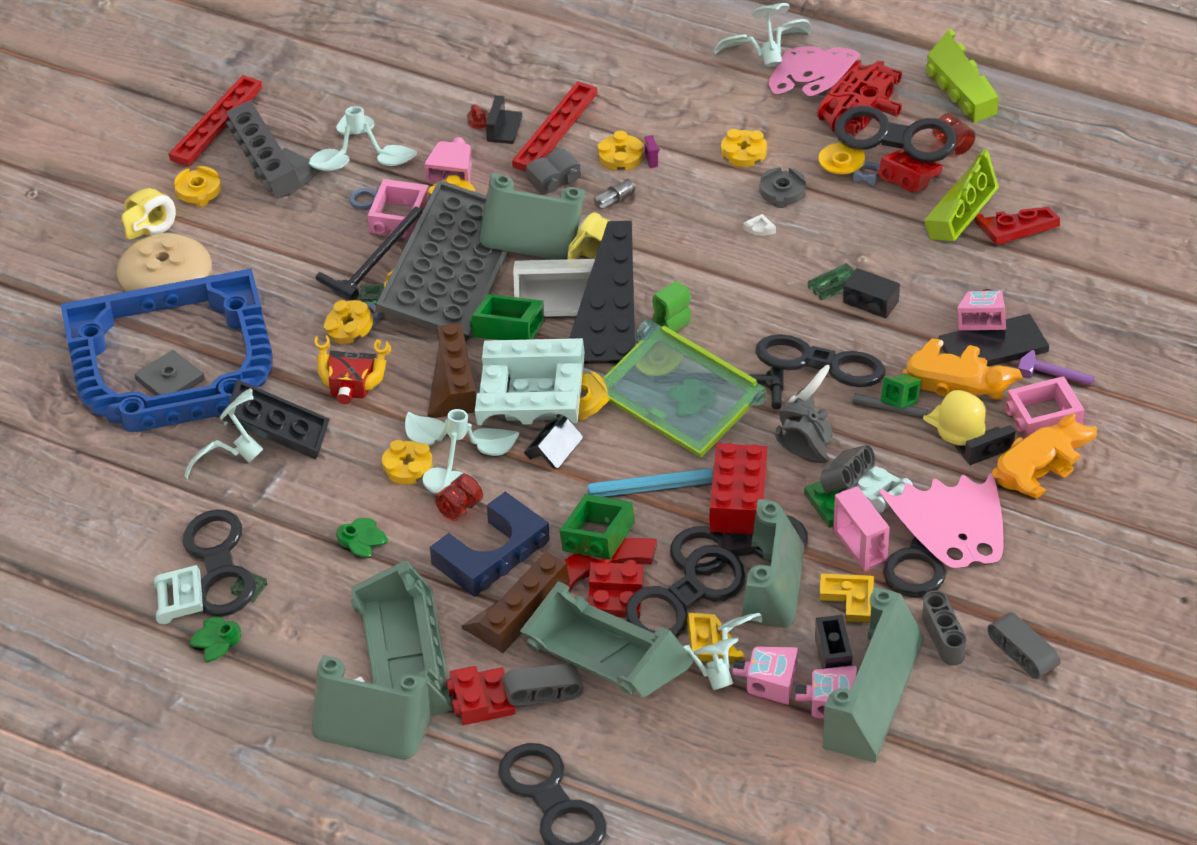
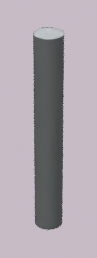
(876, 403)

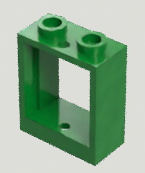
(507, 318)
(601, 510)

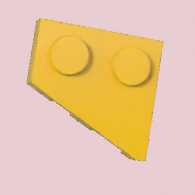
(704, 632)

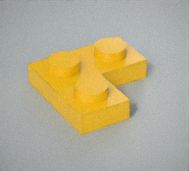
(851, 589)

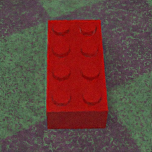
(736, 487)

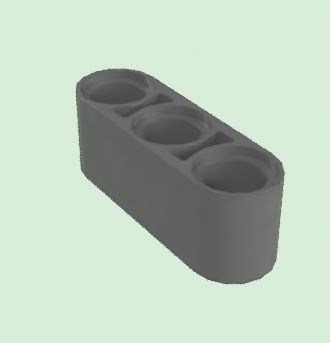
(847, 468)
(944, 628)
(1023, 645)
(542, 684)

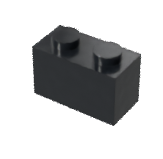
(871, 293)
(832, 642)

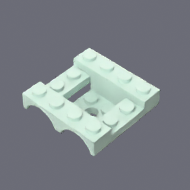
(542, 379)

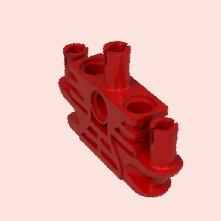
(861, 87)

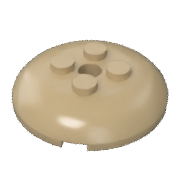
(162, 261)

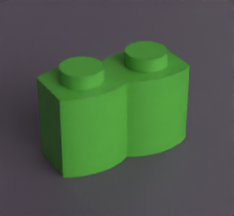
(672, 306)

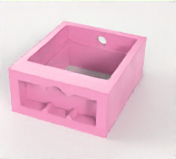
(395, 193)
(1027, 395)
(861, 528)

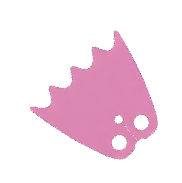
(945, 512)

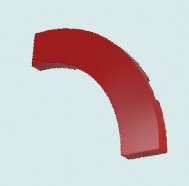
(636, 549)

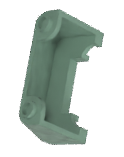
(529, 221)
(774, 588)
(369, 714)

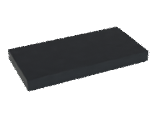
(999, 345)
(279, 420)

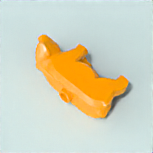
(965, 372)
(1040, 452)

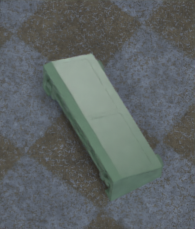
(403, 631)
(604, 643)
(861, 717)

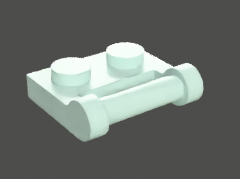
(880, 479)
(186, 593)

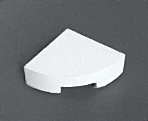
(759, 226)

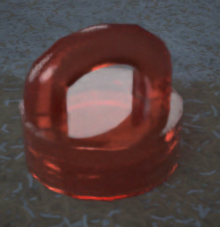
(477, 117)

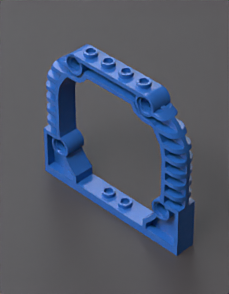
(92, 318)

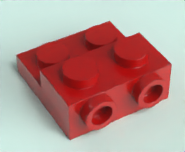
(907, 172)
(613, 585)
(478, 695)

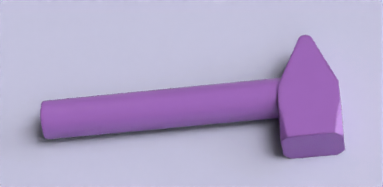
(1029, 364)

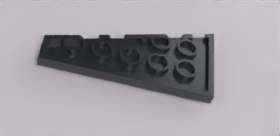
(607, 304)

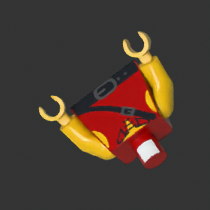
(350, 373)

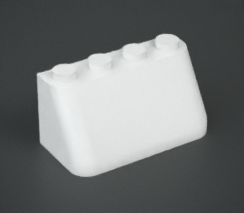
(553, 281)

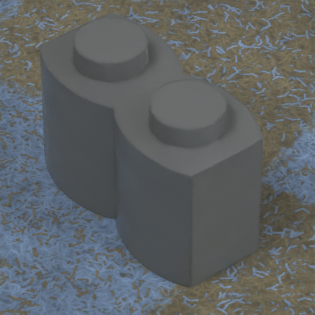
(553, 171)

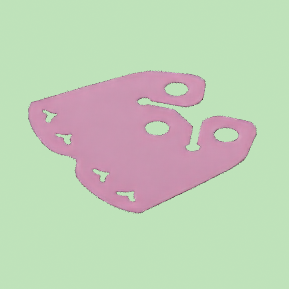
(819, 62)

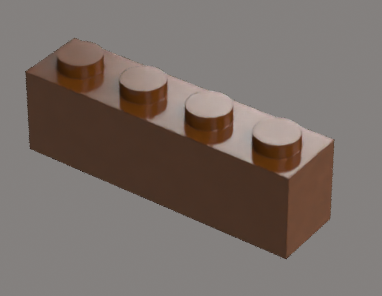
(452, 377)
(503, 620)

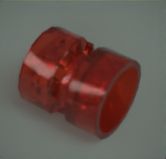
(964, 134)
(461, 494)

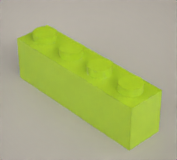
(961, 78)
(963, 200)

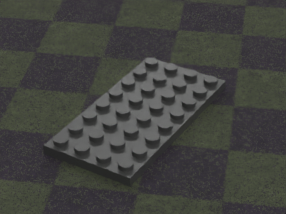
(443, 263)

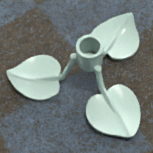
(770, 50)
(355, 123)
(428, 430)
(244, 444)
(717, 670)

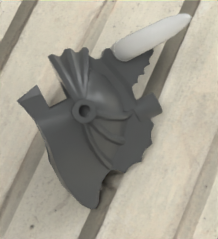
(805, 427)

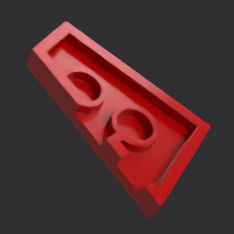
(1010, 227)

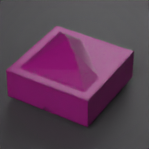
(651, 151)

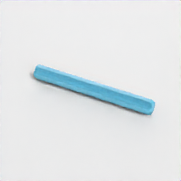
(651, 483)

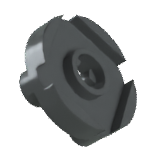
(792, 188)

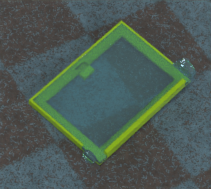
(681, 388)

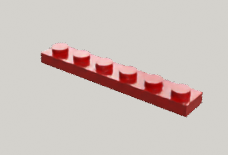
(213, 121)
(555, 125)

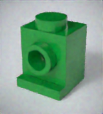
(901, 390)

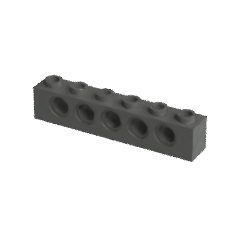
(262, 150)

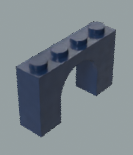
(479, 569)

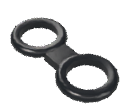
(896, 134)
(818, 358)
(737, 543)
(920, 552)
(219, 561)
(689, 589)
(549, 794)

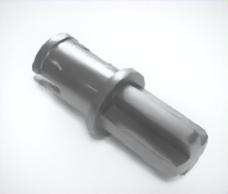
(614, 194)

